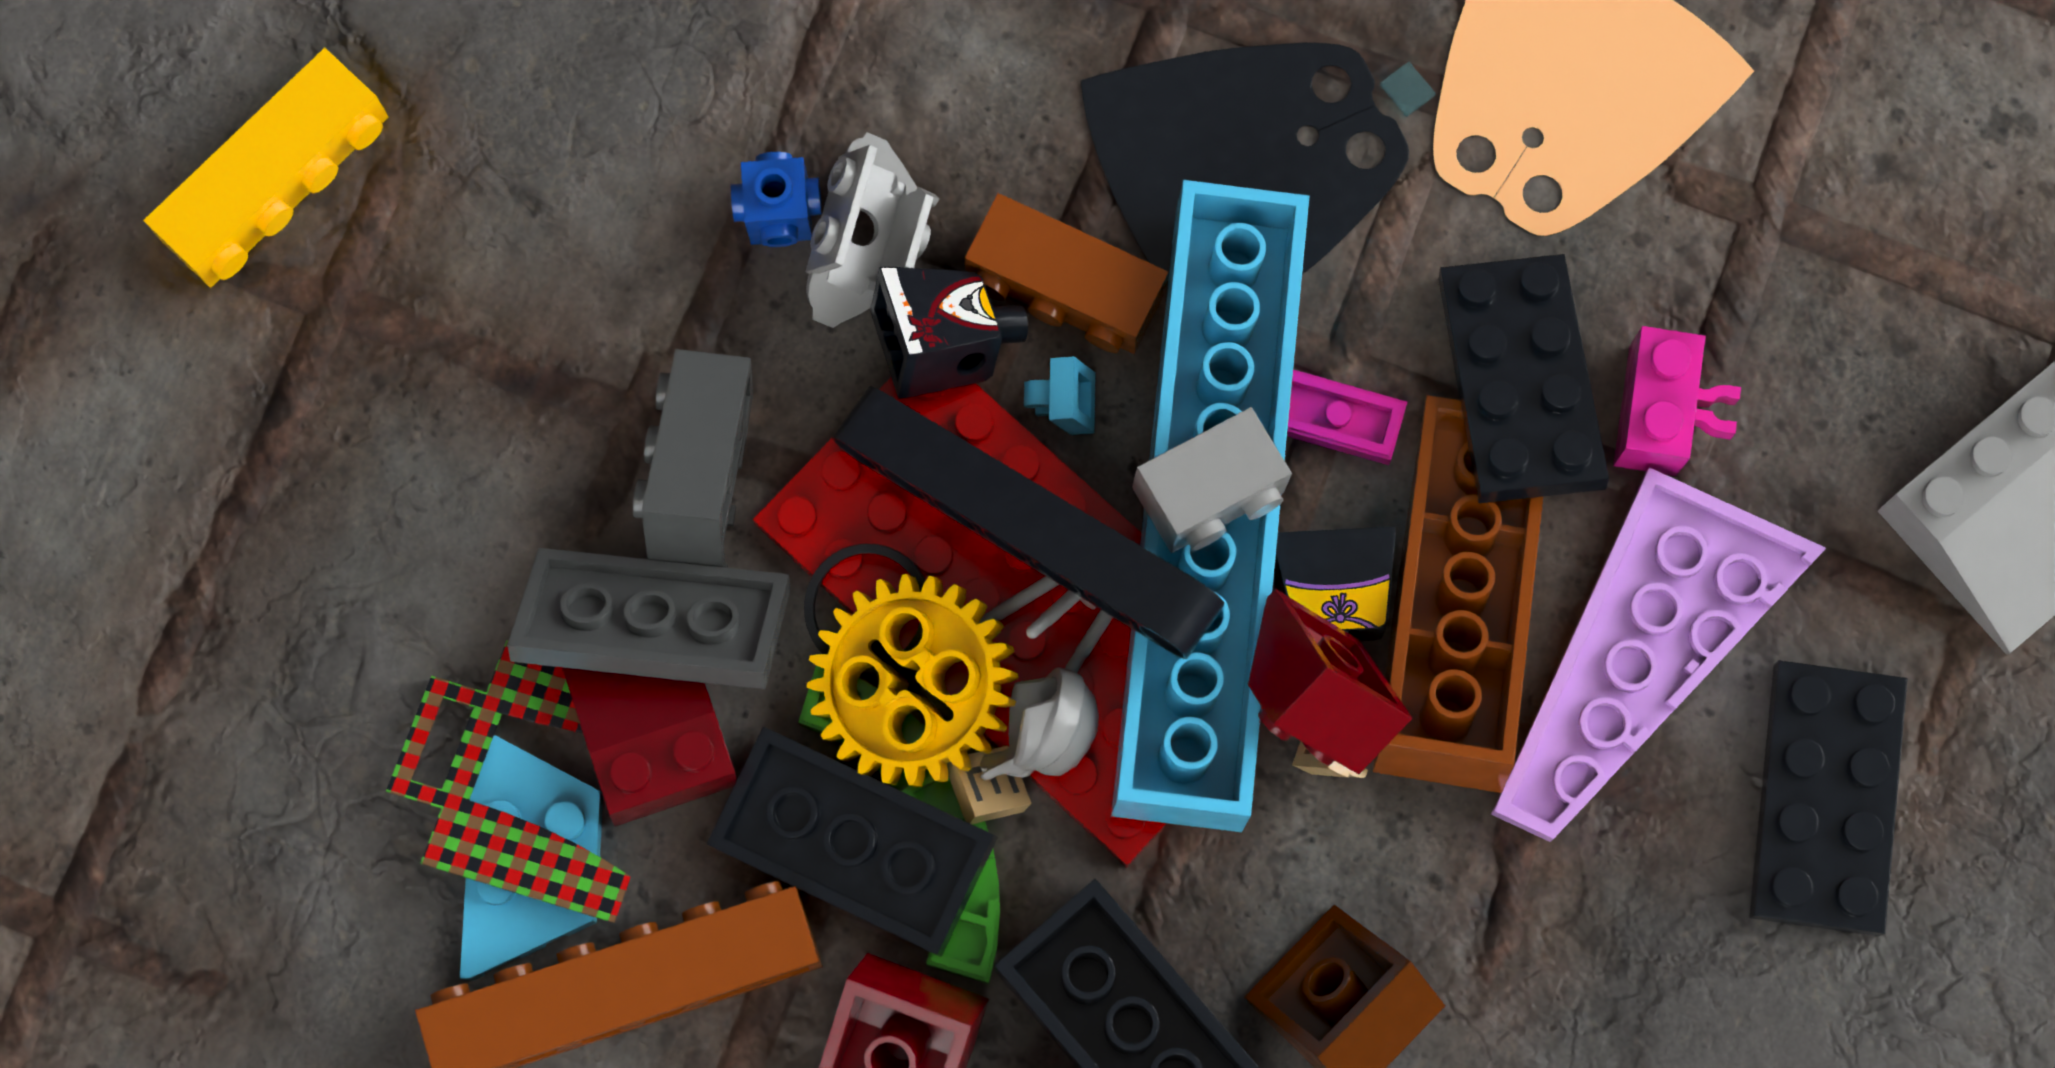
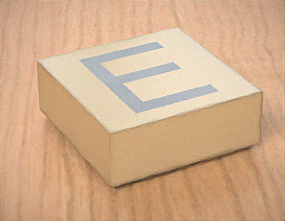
(987, 799)

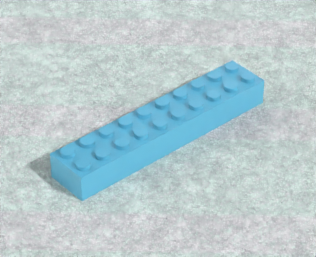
(1223, 349)

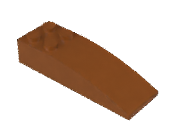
(1459, 617)

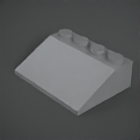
(1989, 516)

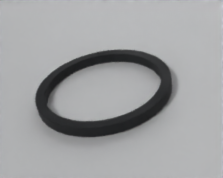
(830, 562)

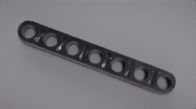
(1029, 522)

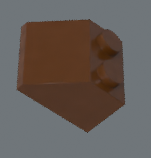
(1345, 996)

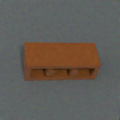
(1066, 275)

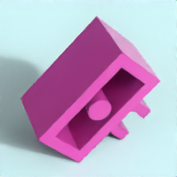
(1663, 402)

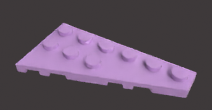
(1660, 618)

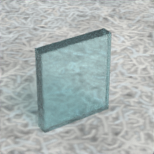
(1407, 89)

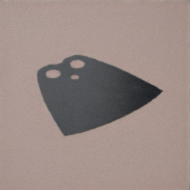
(1236, 124)

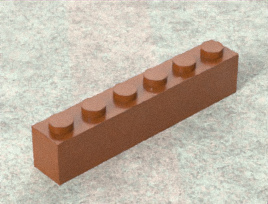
(624, 985)

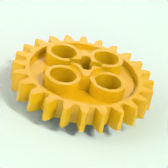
(948, 637)

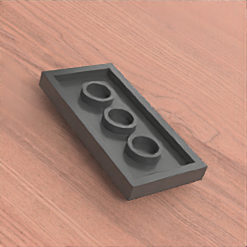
(650, 618)

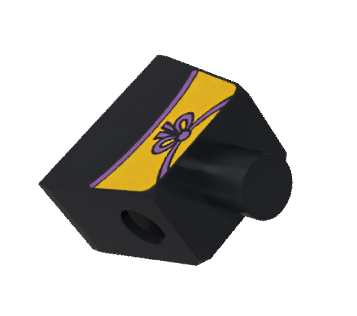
(1339, 576)

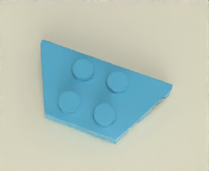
(504, 923)

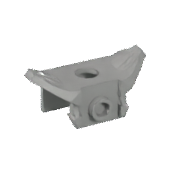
(875, 182)

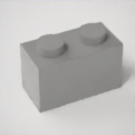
(1212, 482)

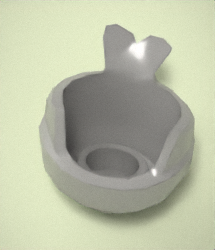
(1047, 727)

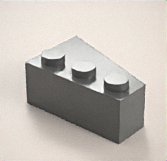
(695, 457)

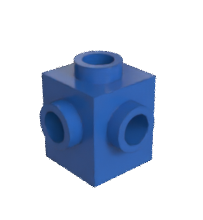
(779, 219)

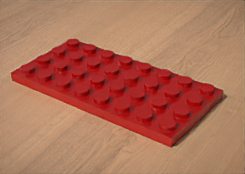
(847, 504)

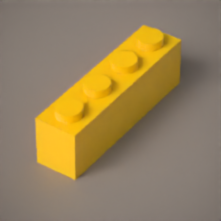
(268, 168)

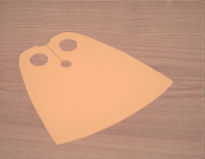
(1600, 80)

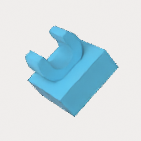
(1065, 397)

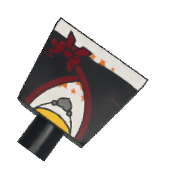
(940, 328)

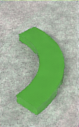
(975, 937)

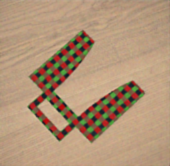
(488, 842)

